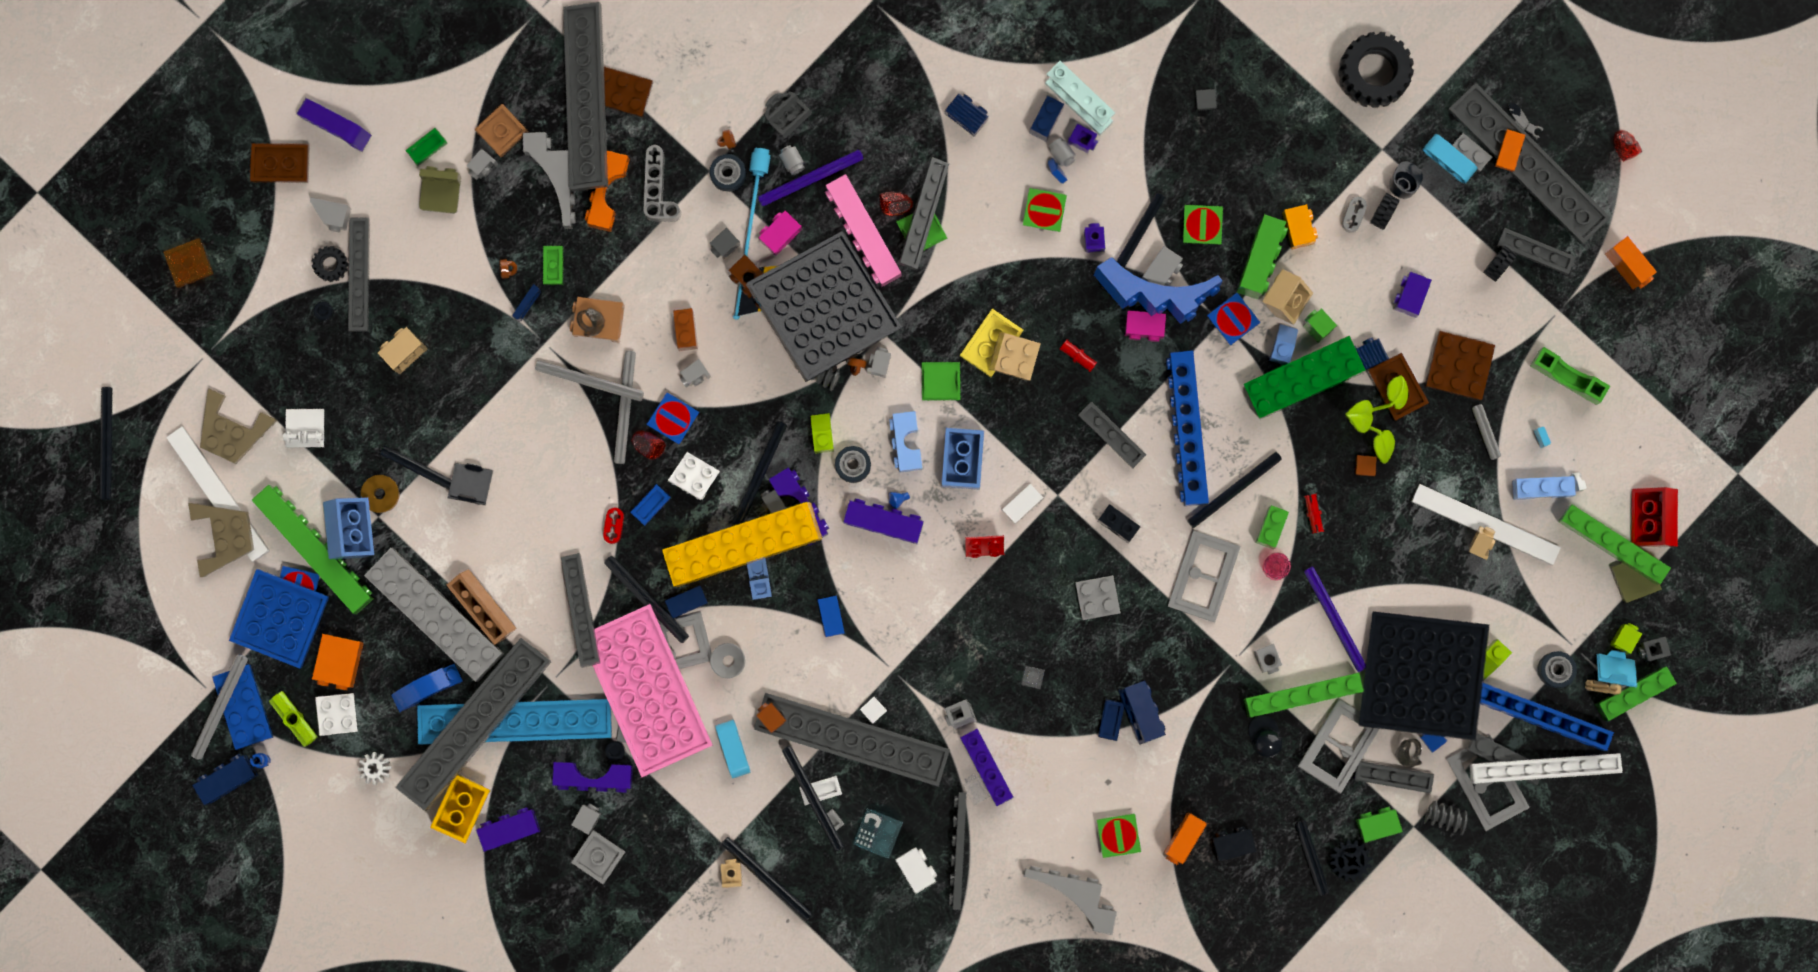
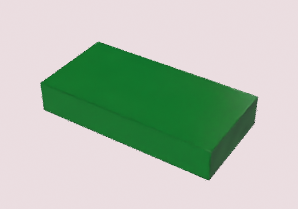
(426, 146)

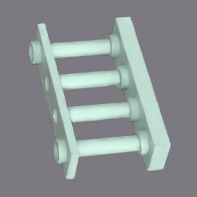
(1079, 98)

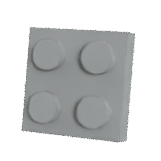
(1097, 597)
(598, 857)

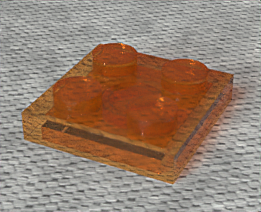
(188, 263)

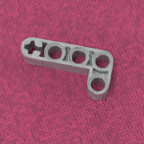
(657, 183)

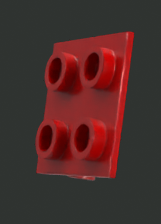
(984, 546)

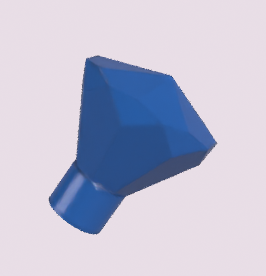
(897, 499)

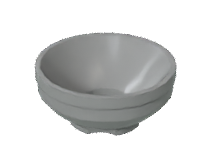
(717, 660)

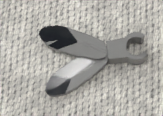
(1521, 119)

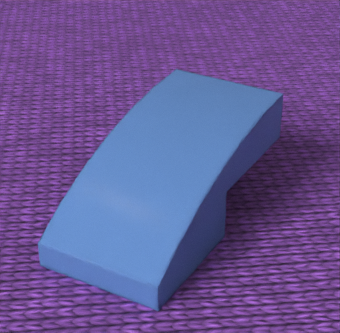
(759, 579)

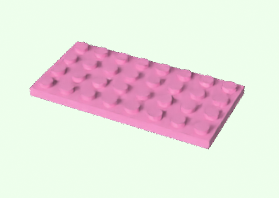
(648, 692)

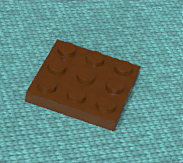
(1460, 365)

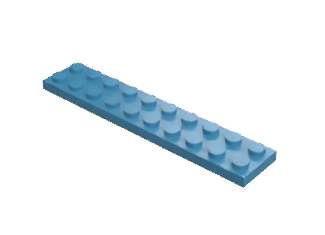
(529, 721)

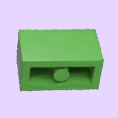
(1319, 324)
(1272, 527)
(1378, 825)

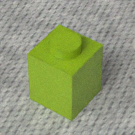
(1626, 638)

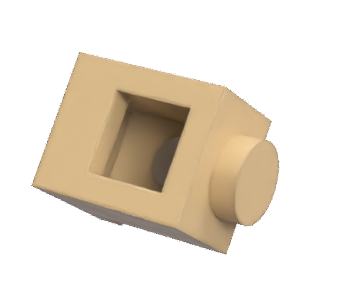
(1482, 542)
(736, 880)

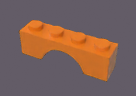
(600, 214)

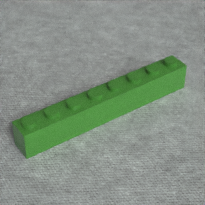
(312, 549)

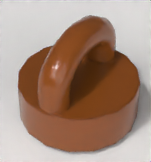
(728, 139)
(504, 271)
(856, 365)

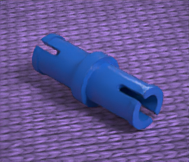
(260, 760)

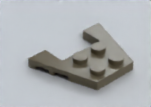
(227, 437)
(230, 535)

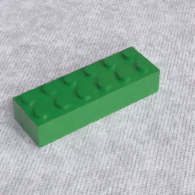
(1304, 377)

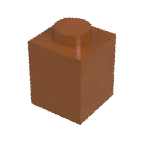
(770, 717)

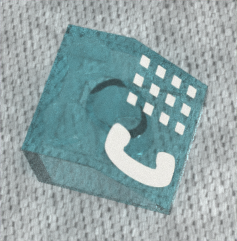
(878, 833)

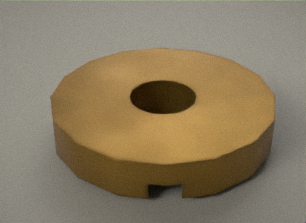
(391, 493)

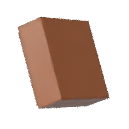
(1365, 465)

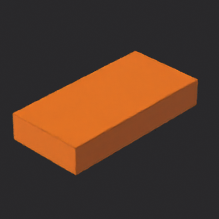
(1510, 150)

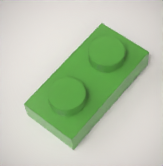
(553, 265)

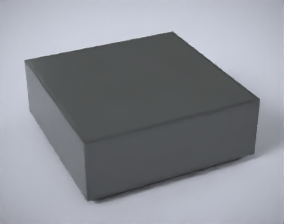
(1206, 99)

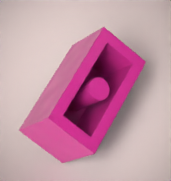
(779, 233)
(1143, 325)

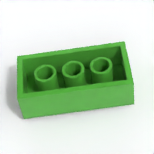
(1261, 257)

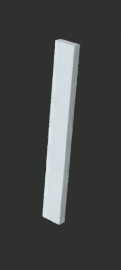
(210, 481)
(1474, 518)
(1545, 768)

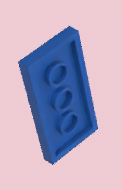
(245, 710)

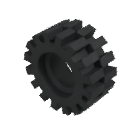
(1384, 211)
(1500, 263)
(338, 271)

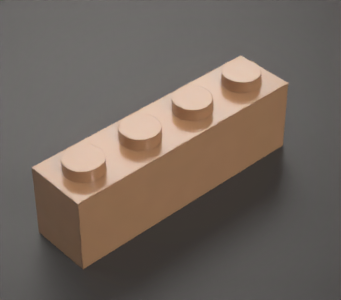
(481, 606)

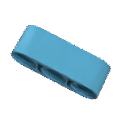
(1450, 158)
(733, 749)

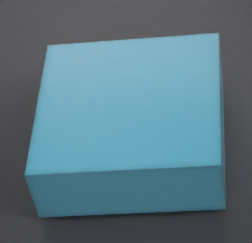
(1542, 437)

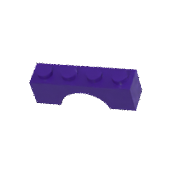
(786, 485)
(568, 775)

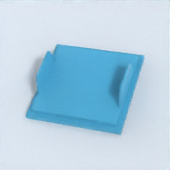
(1616, 669)

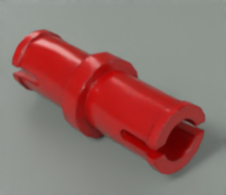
(1078, 355)
(1314, 513)

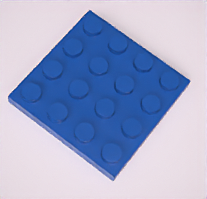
(279, 618)

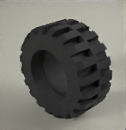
(1383, 46)

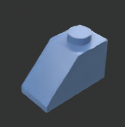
(1284, 345)

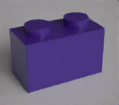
(1412, 294)

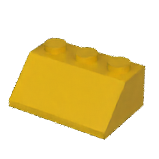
(460, 808)

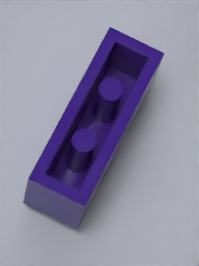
(508, 829)

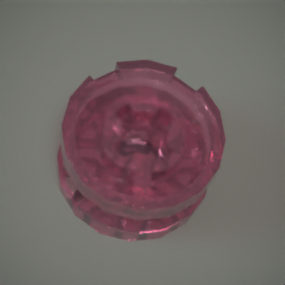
(1276, 566)

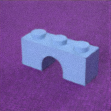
(903, 425)
(1543, 487)

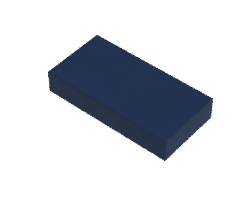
(526, 303)
(686, 602)
(1111, 720)

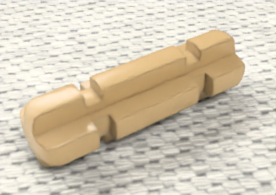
(1604, 687)

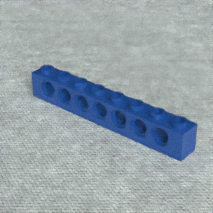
(1186, 361)
(1546, 717)

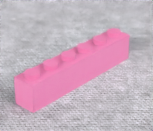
(863, 230)

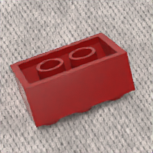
(1655, 517)

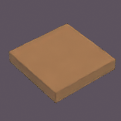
(501, 130)

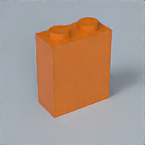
(1631, 263)
(337, 662)
(1184, 839)

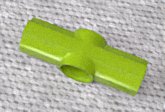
(301, 728)

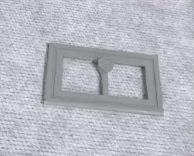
(1186, 569)
(701, 635)
(1346, 751)
(1472, 793)

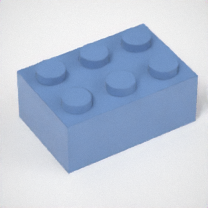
(962, 458)
(348, 528)

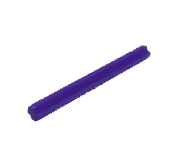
(810, 178)
(1335, 619)

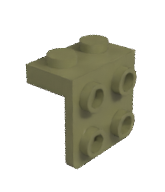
(439, 190)

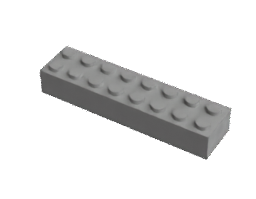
(434, 614)

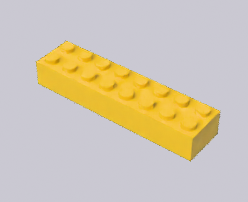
(742, 544)

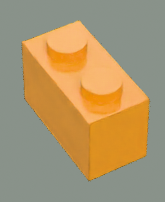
(1300, 227)

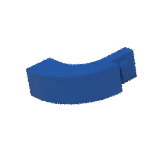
(425, 687)

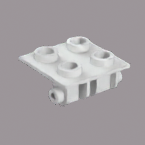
(304, 428)
(693, 476)
(336, 714)

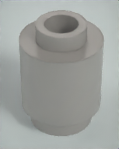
(1062, 152)
(792, 160)

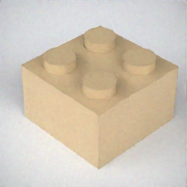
(1287, 296)
(402, 350)
(1014, 356)

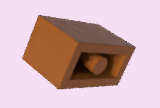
(685, 329)

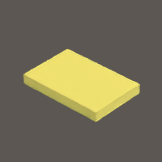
(983, 343)

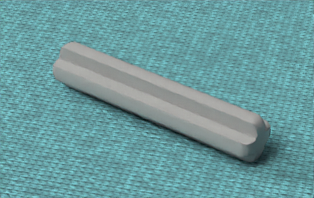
(1486, 432)

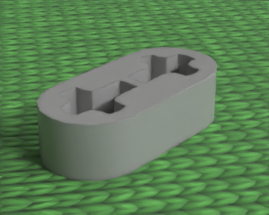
(1358, 216)

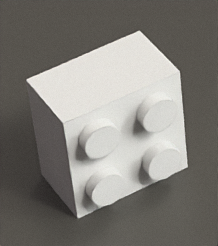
(916, 870)

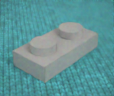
(1472, 151)

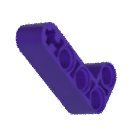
(334, 124)

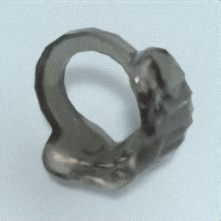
(597, 320)
(1403, 756)

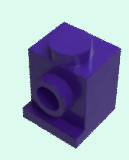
(1082, 132)
(1091, 244)

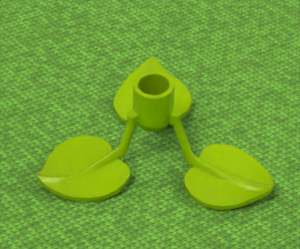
(1361, 417)

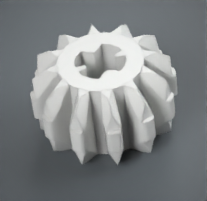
(368, 770)

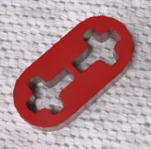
(609, 524)

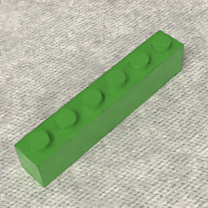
(1614, 544)
(1303, 695)

